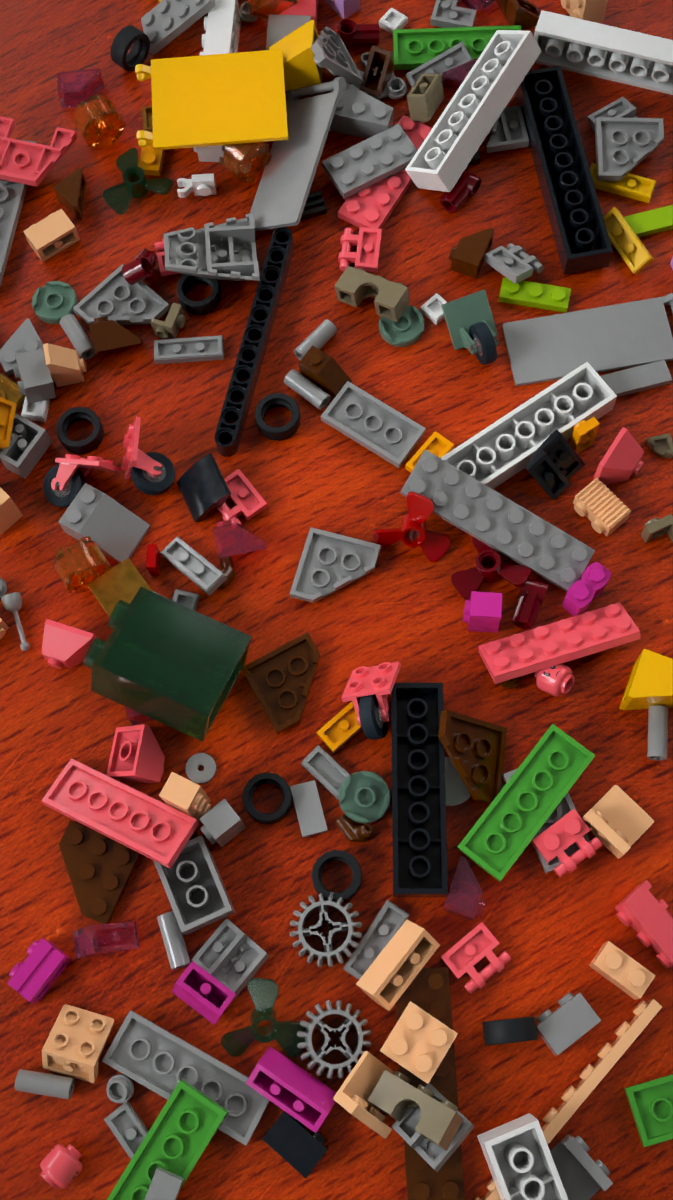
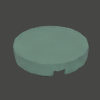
(54, 301)
(405, 331)
(364, 797)

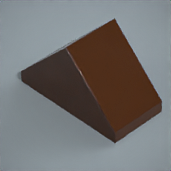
(522, 13)
(377, 71)
(72, 193)

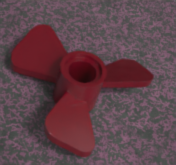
(473, 578)

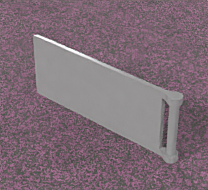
(294, 161)
(602, 336)

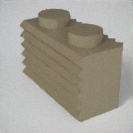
(425, 97)

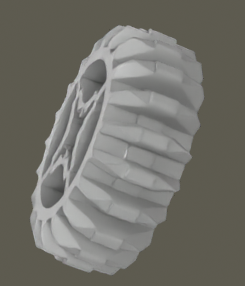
(346, 926)
(347, 1052)

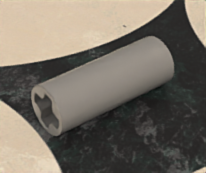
(77, 336)
(317, 338)
(307, 389)
(657, 732)
(173, 941)
(44, 1084)

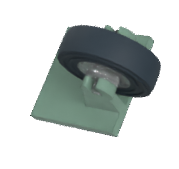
(472, 326)

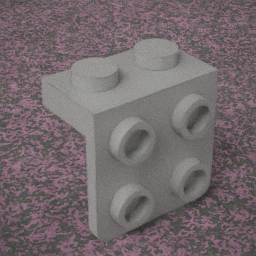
(577, 1170)

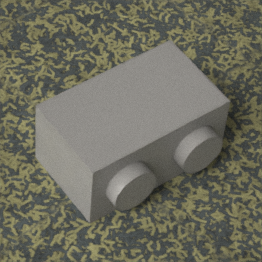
(34, 376)
(221, 823)
(566, 1023)

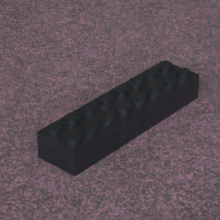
(418, 791)

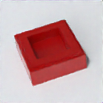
(153, 560)

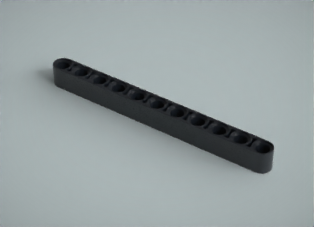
(254, 349)

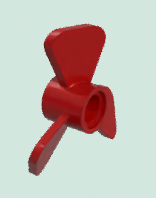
(432, 543)

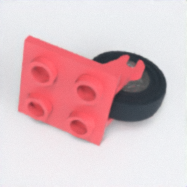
(150, 471)
(68, 478)
(369, 692)

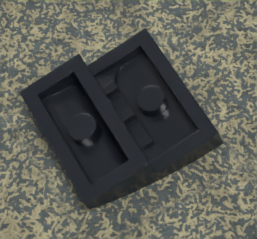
(554, 464)
(203, 487)

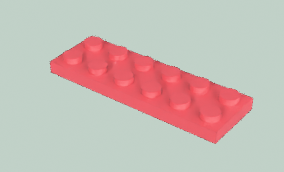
(375, 203)
(558, 642)
(121, 813)

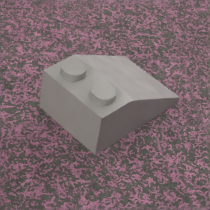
(105, 521)

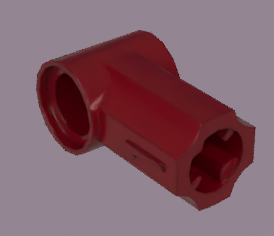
(357, 33)
(465, 186)
(140, 267)
(530, 598)

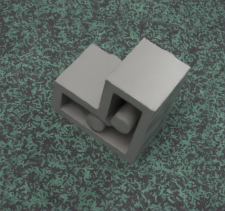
(26, 446)

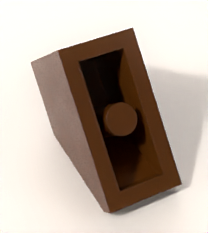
(470, 252)
(111, 335)
(323, 371)

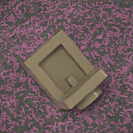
(172, 324)
(658, 527)

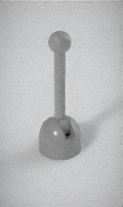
(13, 602)

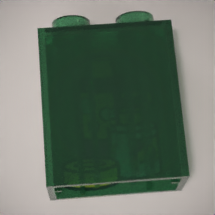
(167, 662)

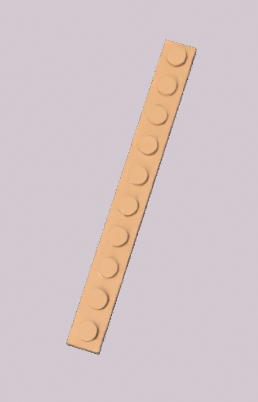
(591, 1076)

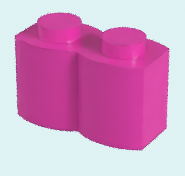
(585, 590)

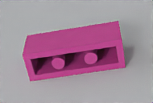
(292, 1089)

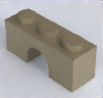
(357, 285)
(437, 1120)

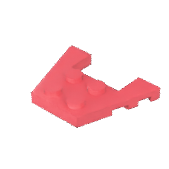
(29, 161)

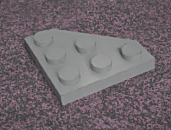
(333, 55)
(624, 144)
(121, 302)
(331, 563)

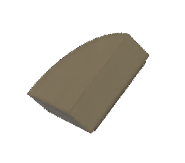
(661, 445)

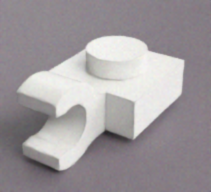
(199, 184)

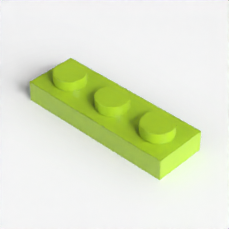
(535, 295)

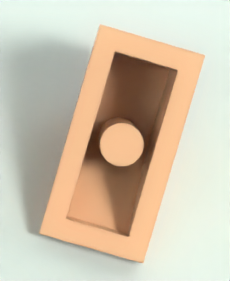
(64, 364)

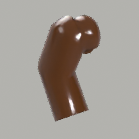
(228, 570)
(354, 833)

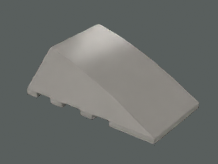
(214, 251)

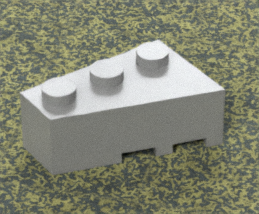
(360, 114)

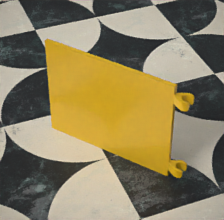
(215, 100)

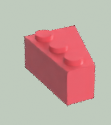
(650, 921)

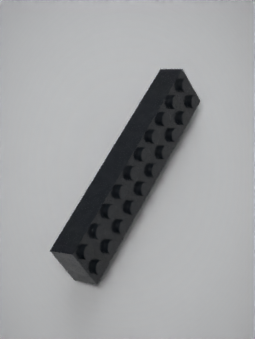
(563, 172)

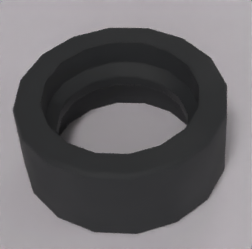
(122, 43)
(198, 307)
(277, 400)
(78, 414)
(254, 783)
(337, 855)
(510, 1030)

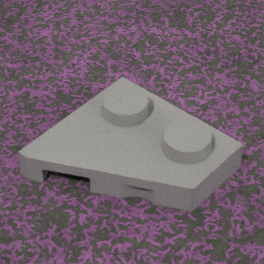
(508, 131)
(22, 340)

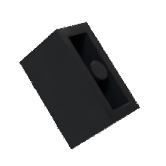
(296, 1143)

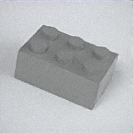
(195, 887)

